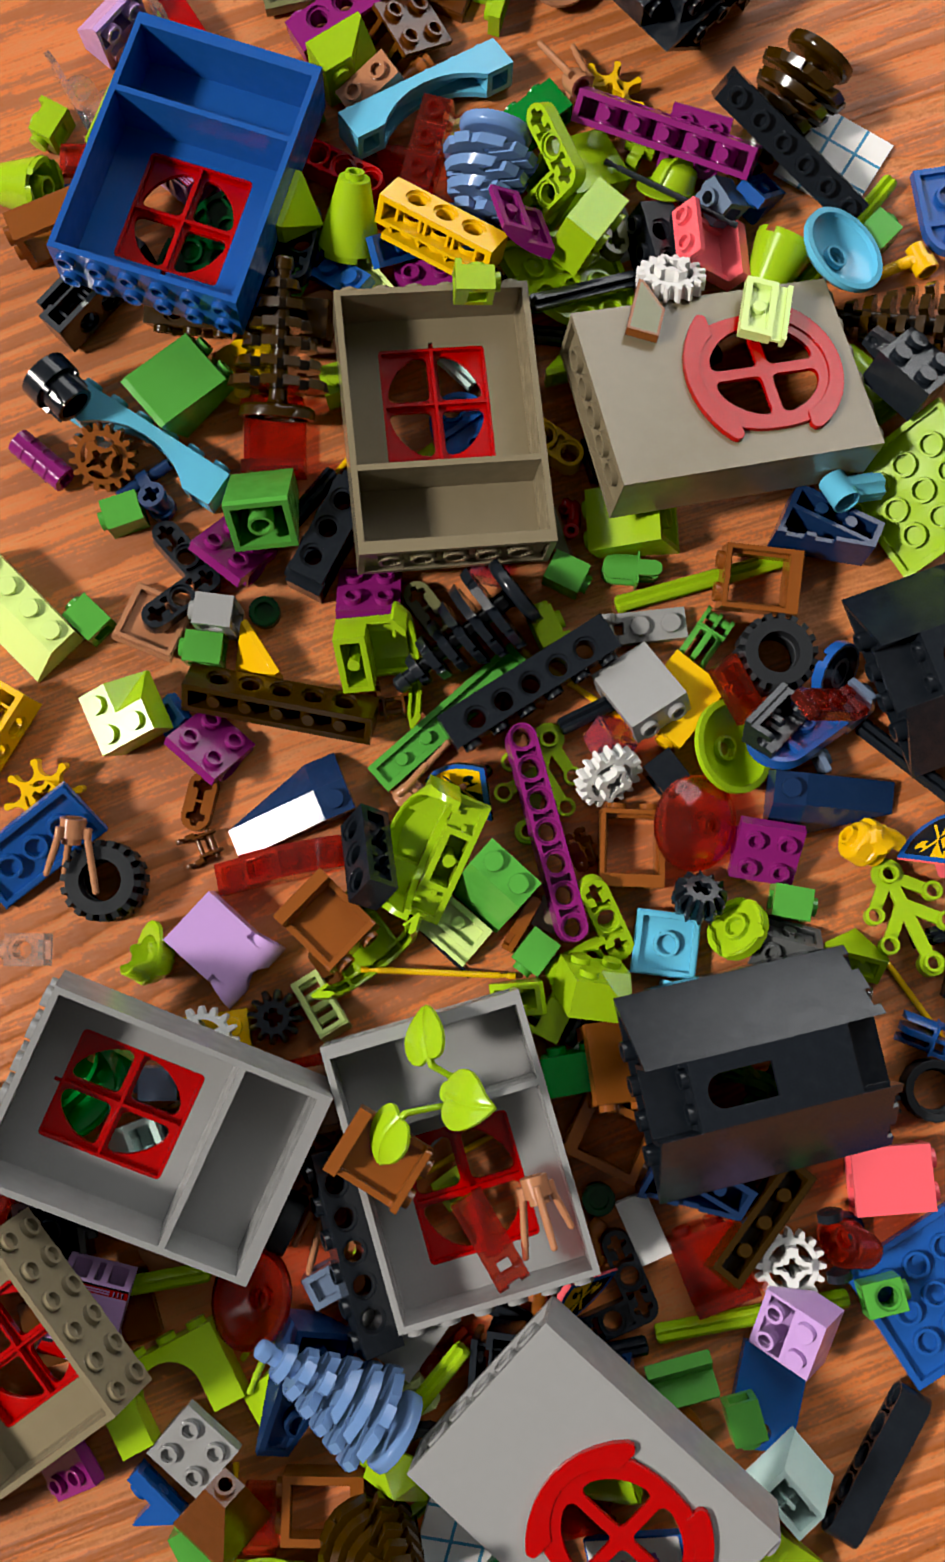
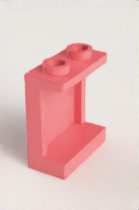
(716, 249)
(892, 1180)

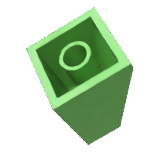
(180, 385)
(262, 509)
(495, 885)

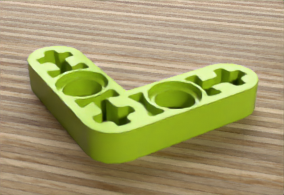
(559, 173)
(605, 933)

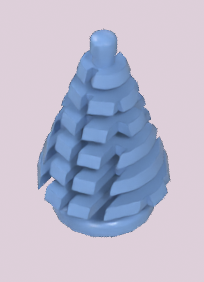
(483, 153)
(349, 1403)

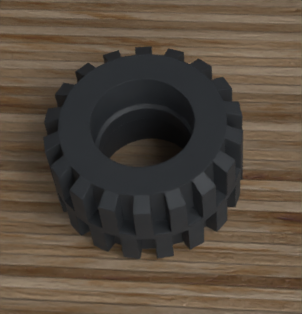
(792, 637)
(127, 897)

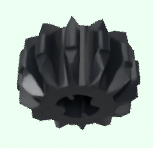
(699, 897)
(267, 1025)

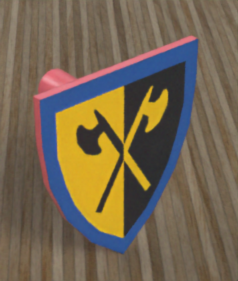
(927, 845)
(579, 1297)

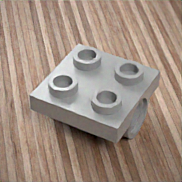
(194, 1448)

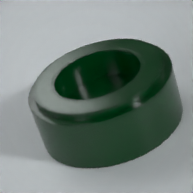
(264, 612)
(598, 1199)

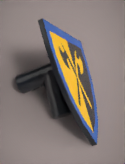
(473, 776)

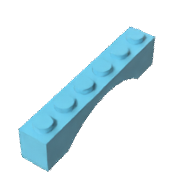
(472, 73)
(199, 477)

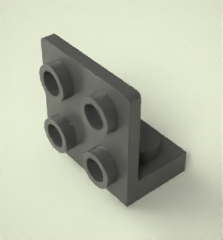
(787, 938)

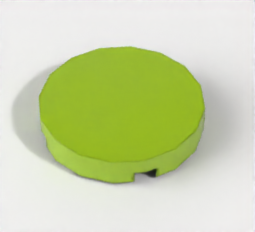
(739, 929)

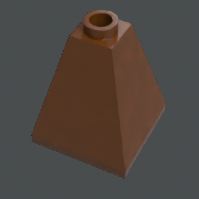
(223, 1518)

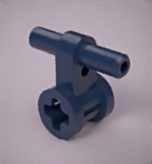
(153, 494)

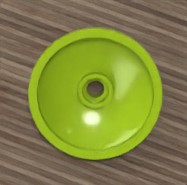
(723, 754)

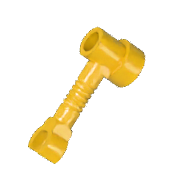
(917, 260)

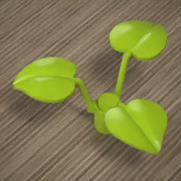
(463, 1094)

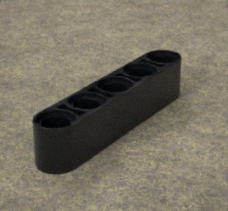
(876, 1464)

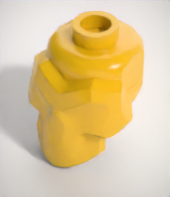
(868, 842)

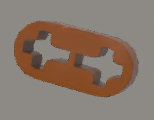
(192, 800)

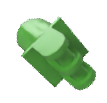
(629, 570)
(708, 635)

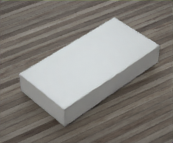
(643, 1228)

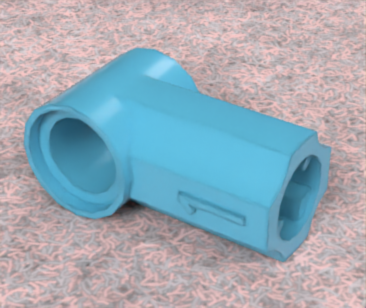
(846, 491)

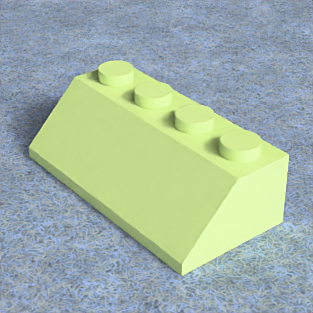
(31, 625)

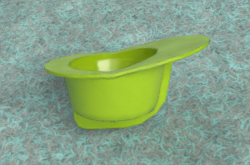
(673, 174)

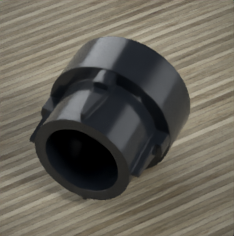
(56, 387)

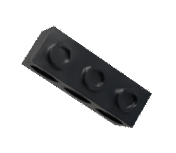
(368, 857)

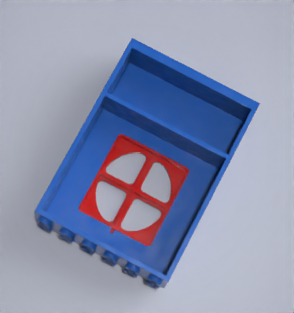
(199, 112)

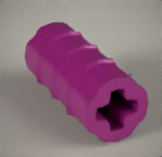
(41, 460)

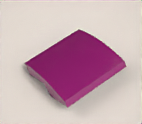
(522, 223)

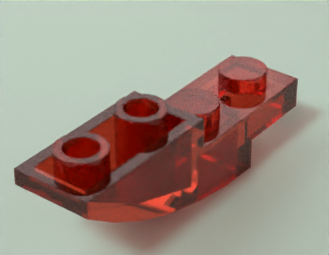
(279, 864)

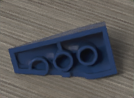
(824, 800)
(301, 804)
(280, 1422)

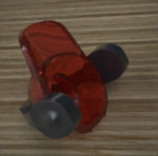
(846, 1244)

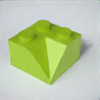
(340, 53)
(587, 226)
(125, 713)
(589, 984)

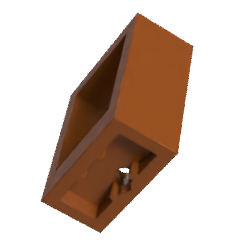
(32, 225)
(790, 578)
(622, 880)
(576, 1131)
(310, 1475)

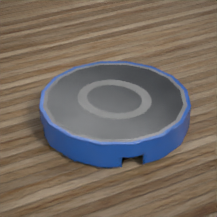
(837, 667)

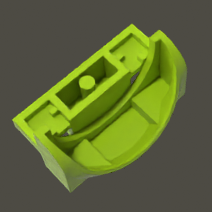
(432, 847)

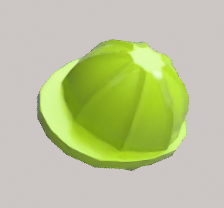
(150, 956)

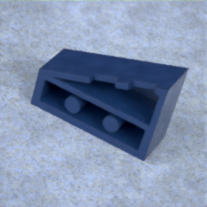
(823, 534)
(726, 1202)

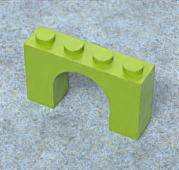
(202, 1352)

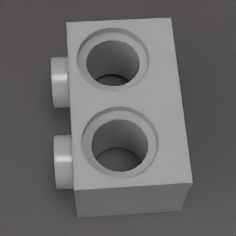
(216, 613)

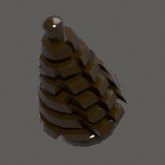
(801, 85)
(891, 321)
(278, 368)
(371, 1531)

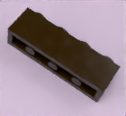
(753, 1235)

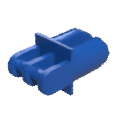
(920, 1036)

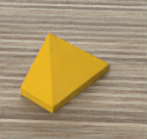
(252, 654)

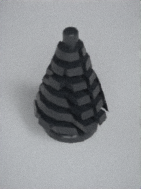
(463, 634)

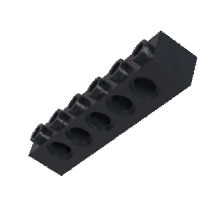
(786, 144)
(592, 633)
(382, 1333)

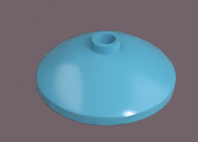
(842, 250)

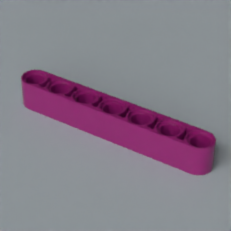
(547, 816)

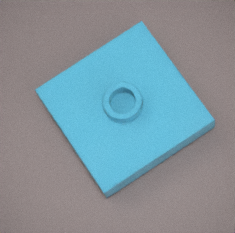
(664, 944)

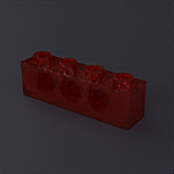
(425, 150)

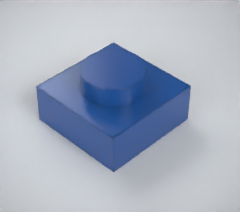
(173, 707)

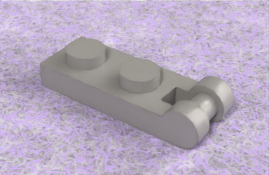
(649, 626)

